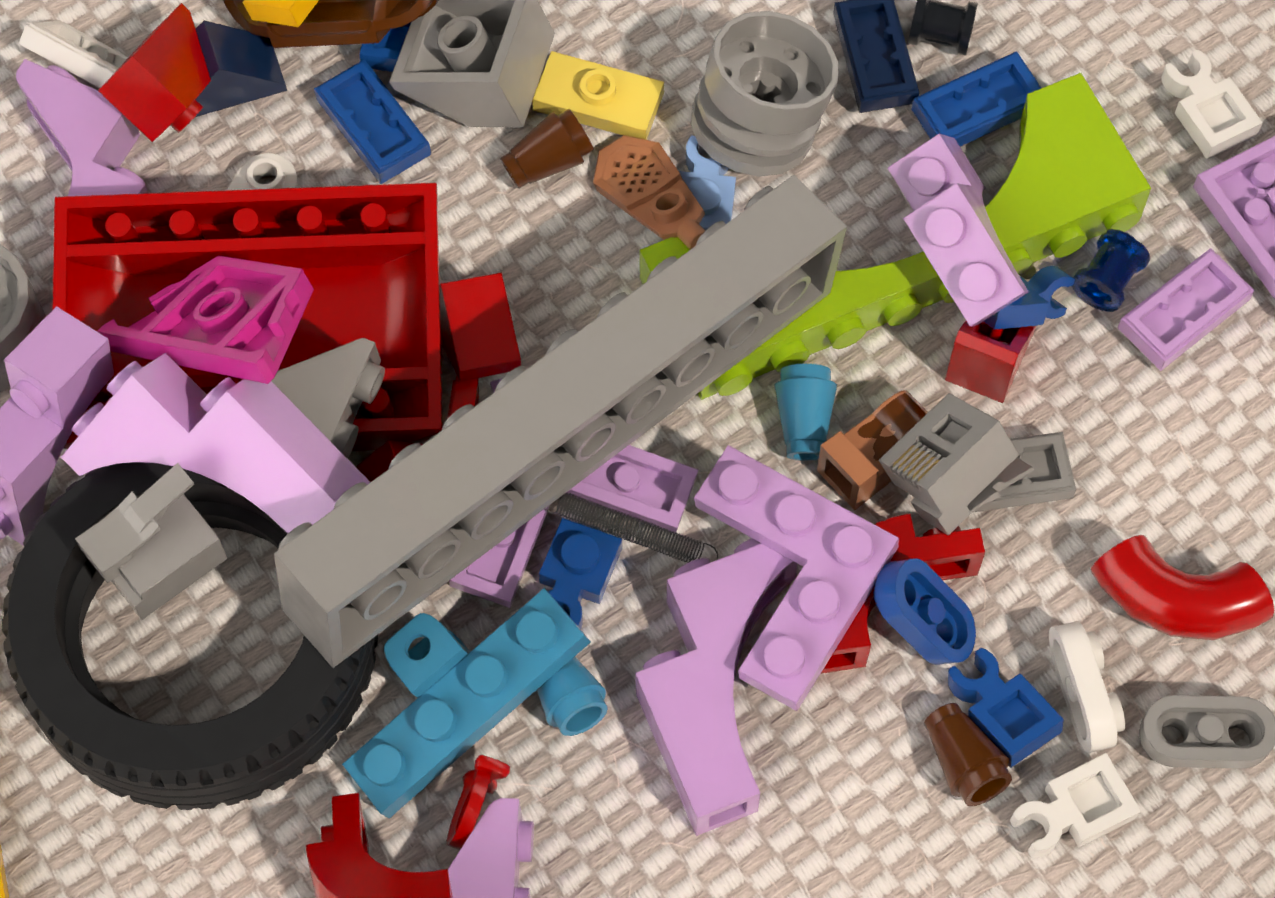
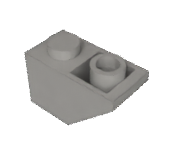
(333, 388)

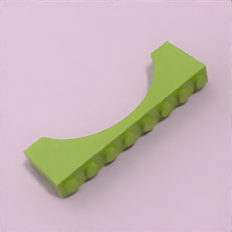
(1063, 190)

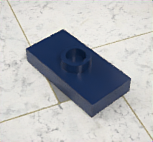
(875, 54)

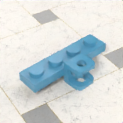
(458, 694)

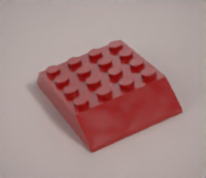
(360, 246)

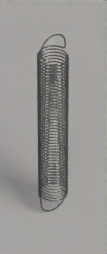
(621, 528)

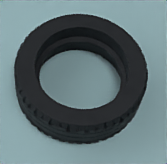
(155, 762)

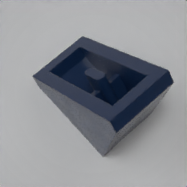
(239, 66)

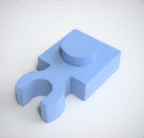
(709, 185)

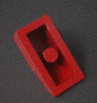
(161, 78)

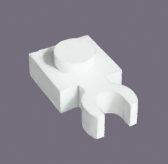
(1210, 112)
(1084, 802)

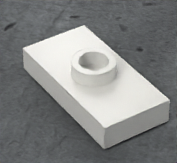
(73, 50)

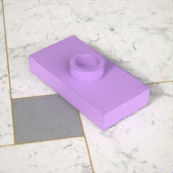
(1185, 309)

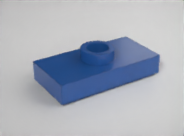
(977, 101)
(372, 121)

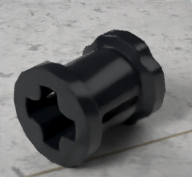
(943, 24)

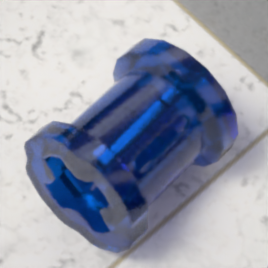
(1110, 270)

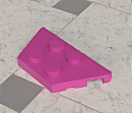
(221, 319)

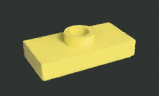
(599, 95)

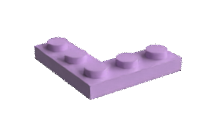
(1243, 202)
(628, 482)
(839, 569)

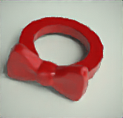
(476, 785)

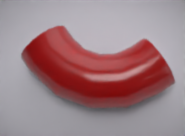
(1182, 601)

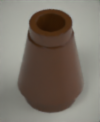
(547, 149)
(968, 758)

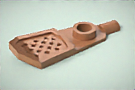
(645, 185)

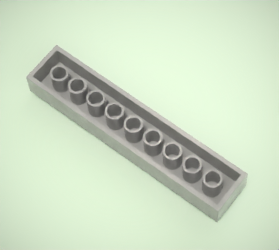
(556, 420)

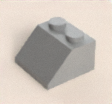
(476, 60)

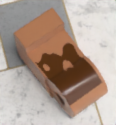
(852, 458)

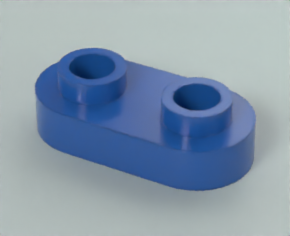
(925, 611)

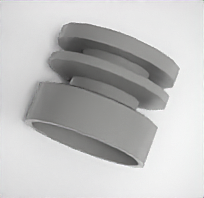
(764, 93)

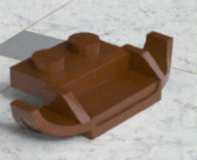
(336, 22)

